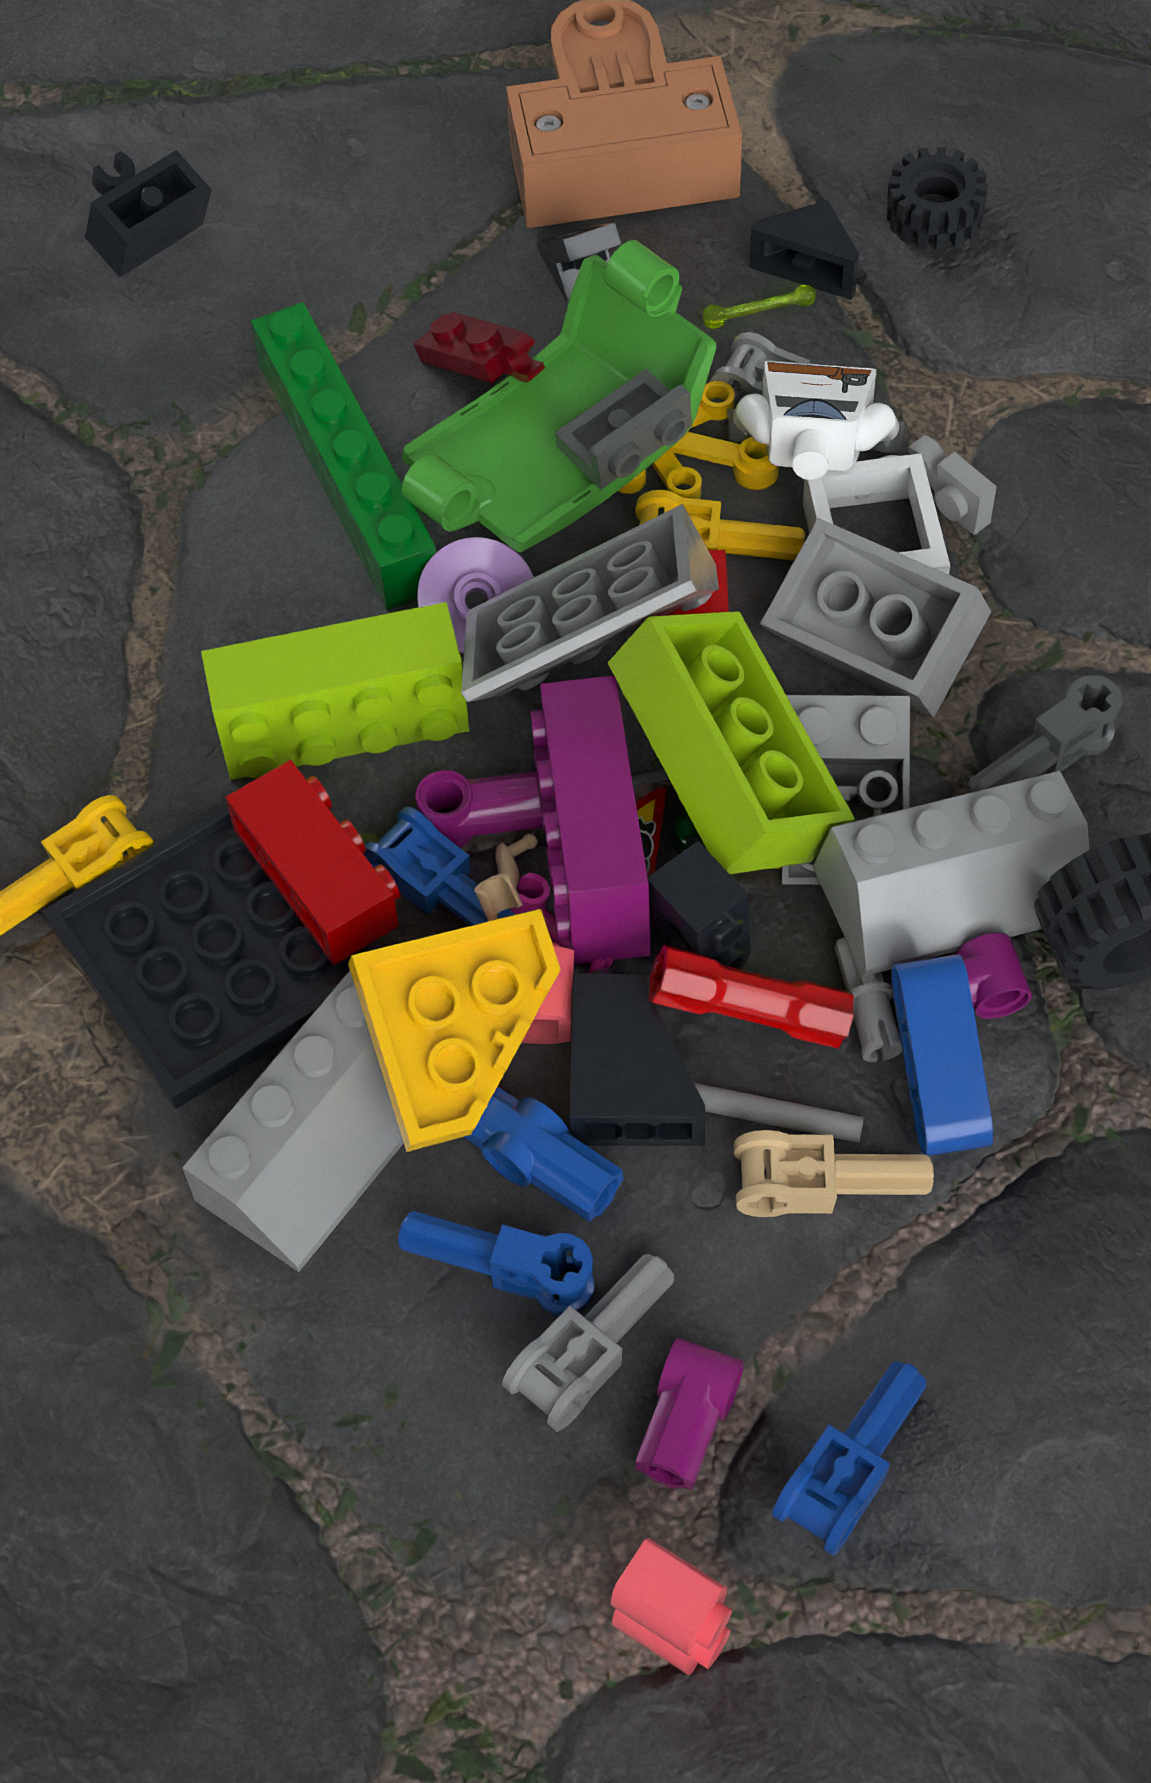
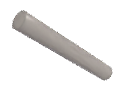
(781, 1113)

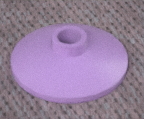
(467, 568)

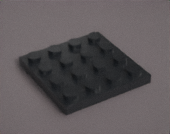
(196, 956)

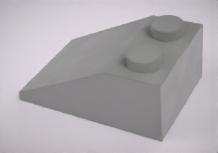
(878, 615)

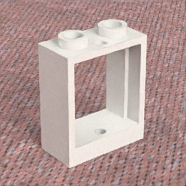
(881, 481)

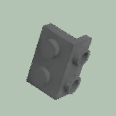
(625, 428)

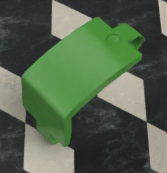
(501, 452)

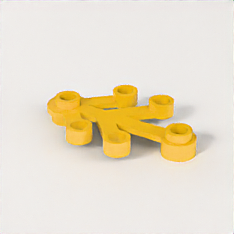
(748, 459)

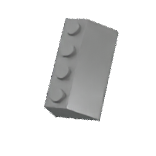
(948, 869)
(302, 1136)

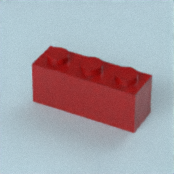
(315, 860)

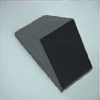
(807, 249)

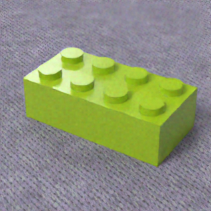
(337, 690)
(729, 740)

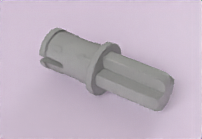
(870, 1007)

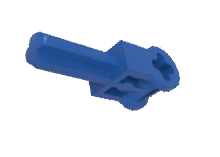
(428, 867)
(513, 1259)
(846, 1469)

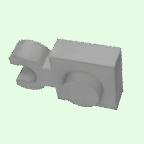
(958, 487)

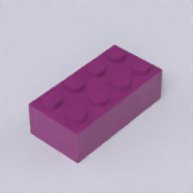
(591, 820)

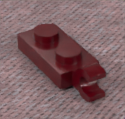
(478, 349)

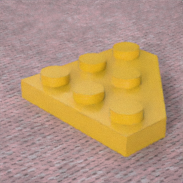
(452, 1018)

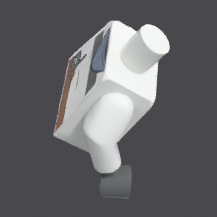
(816, 417)

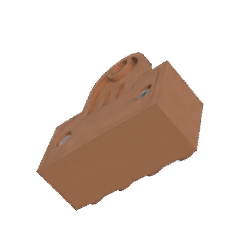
(621, 122)

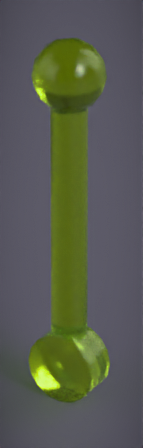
(715, 316)

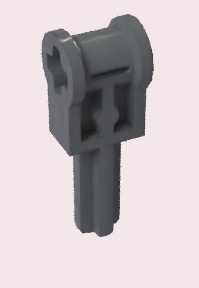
(1061, 735)

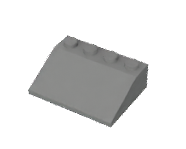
(585, 605)

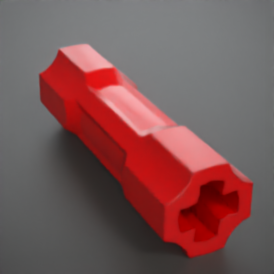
(705, 985)

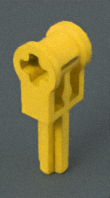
(722, 534)
(76, 857)

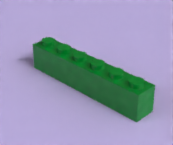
(344, 452)

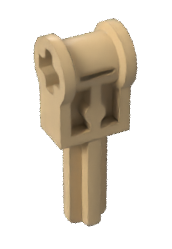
(807, 1174)

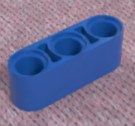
(942, 1055)

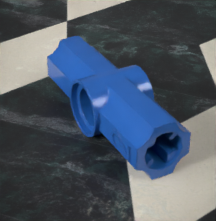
(534, 1146)

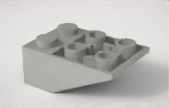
(865, 752)

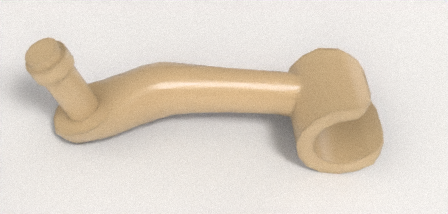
(500, 890)

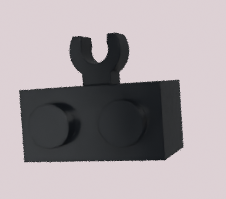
(144, 210)

